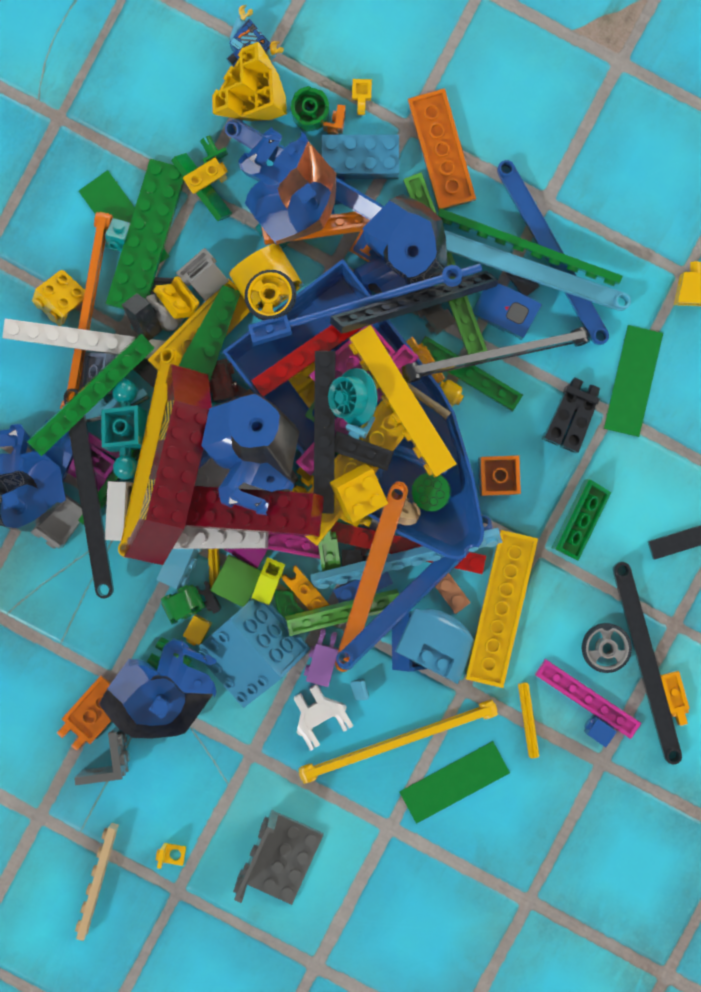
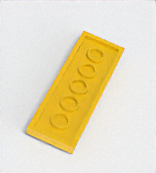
(183, 336)

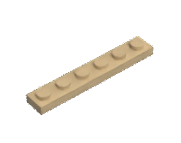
(94, 888)

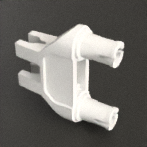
(317, 713)

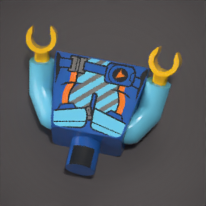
(246, 33)

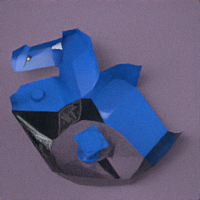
(28, 483)

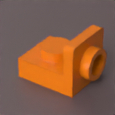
(337, 117)

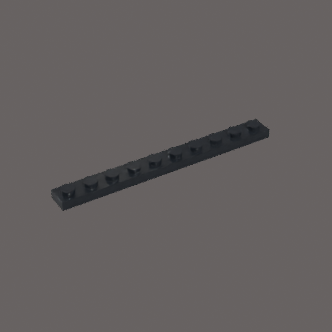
(411, 302)

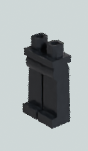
(583, 405)

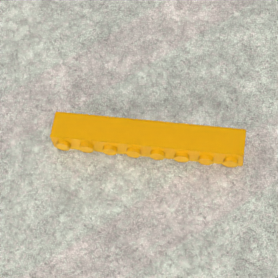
(402, 401)

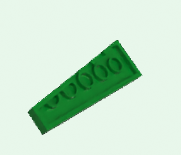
(209, 338)

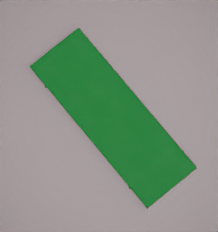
(106, 196)
(633, 381)
(454, 782)

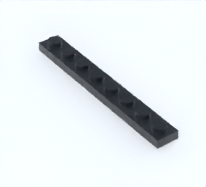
(324, 429)

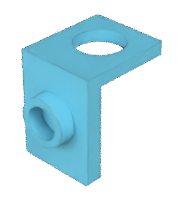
(357, 432)

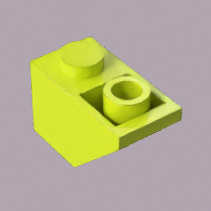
(268, 581)

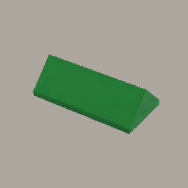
(581, 519)

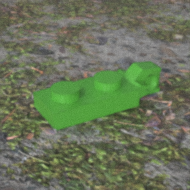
(329, 552)

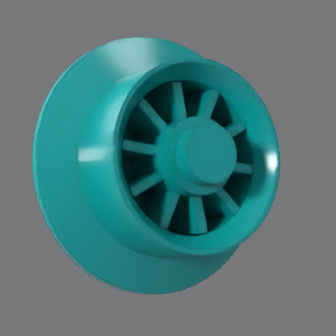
(353, 397)

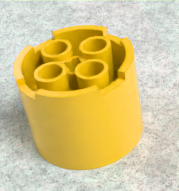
(267, 258)

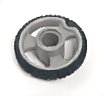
(606, 631)

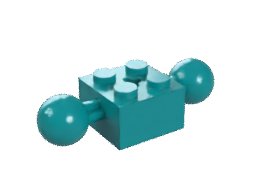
(123, 429)

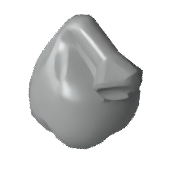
(165, 319)

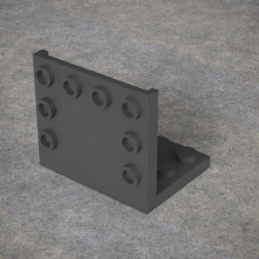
(279, 858)

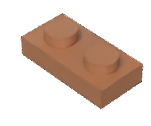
(452, 594)

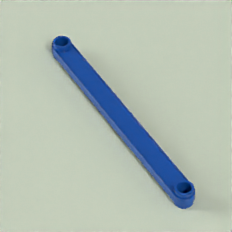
(344, 193)
(543, 236)
(398, 608)

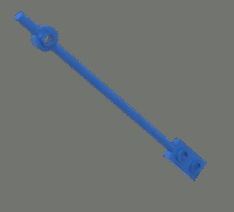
(281, 327)

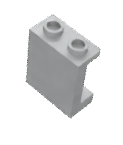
(60, 524)

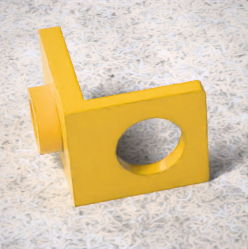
(163, 855)

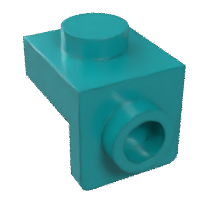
(116, 234)

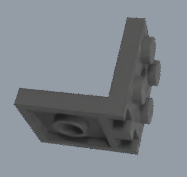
(119, 758)

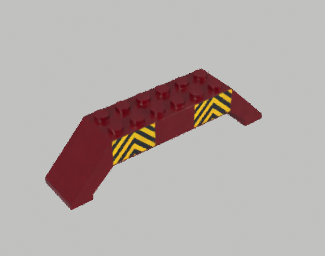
(173, 467)

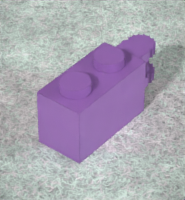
(322, 661)

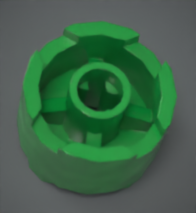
(316, 100)
(182, 605)

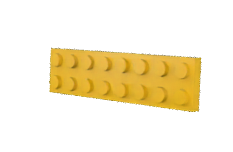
(383, 433)
(501, 609)

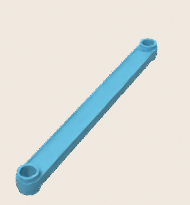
(535, 272)

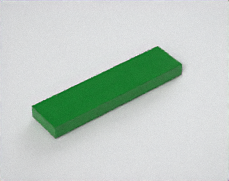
(208, 194)

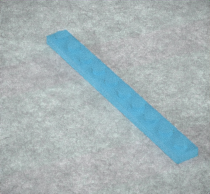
(393, 562)

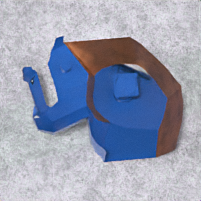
(293, 193)

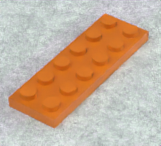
(441, 149)

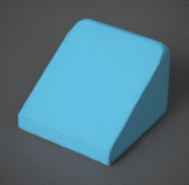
(359, 689)

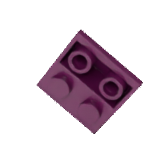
(102, 465)

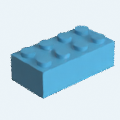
(362, 156)

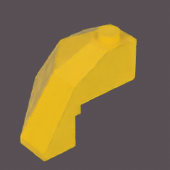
(251, 88)

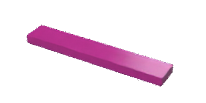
(588, 698)

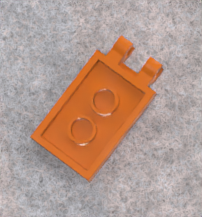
(87, 716)

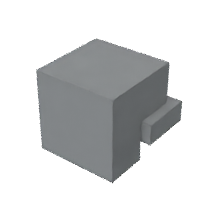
(203, 274)

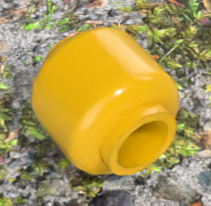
(452, 392)

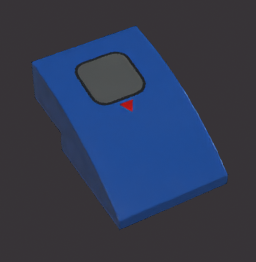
(506, 310)

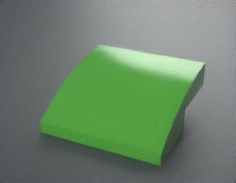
(236, 581)

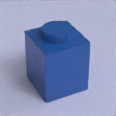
(599, 731)

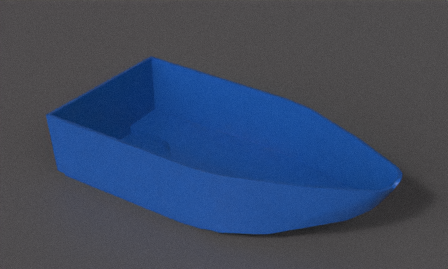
(444, 531)

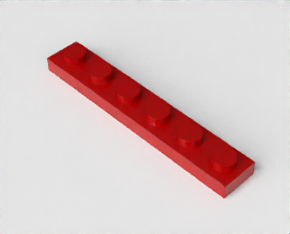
(299, 359)

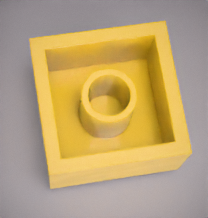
(358, 493)

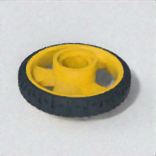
(256, 284)

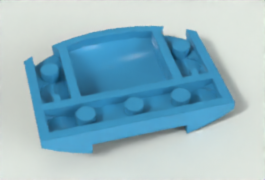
(437, 643)

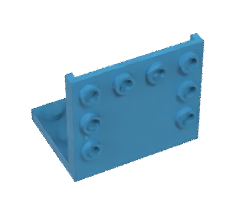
(252, 651)

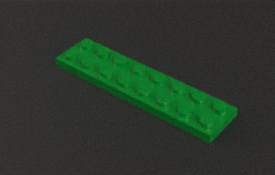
(146, 233)

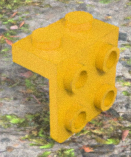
(58, 296)

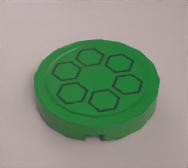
(431, 492)

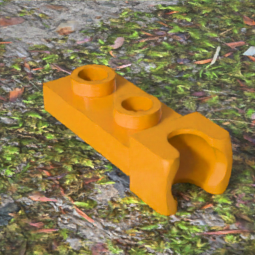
(305, 590)

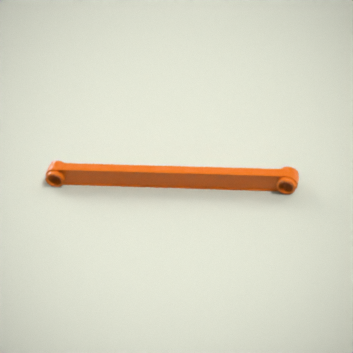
(101, 222)
(374, 565)

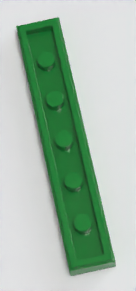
(476, 377)

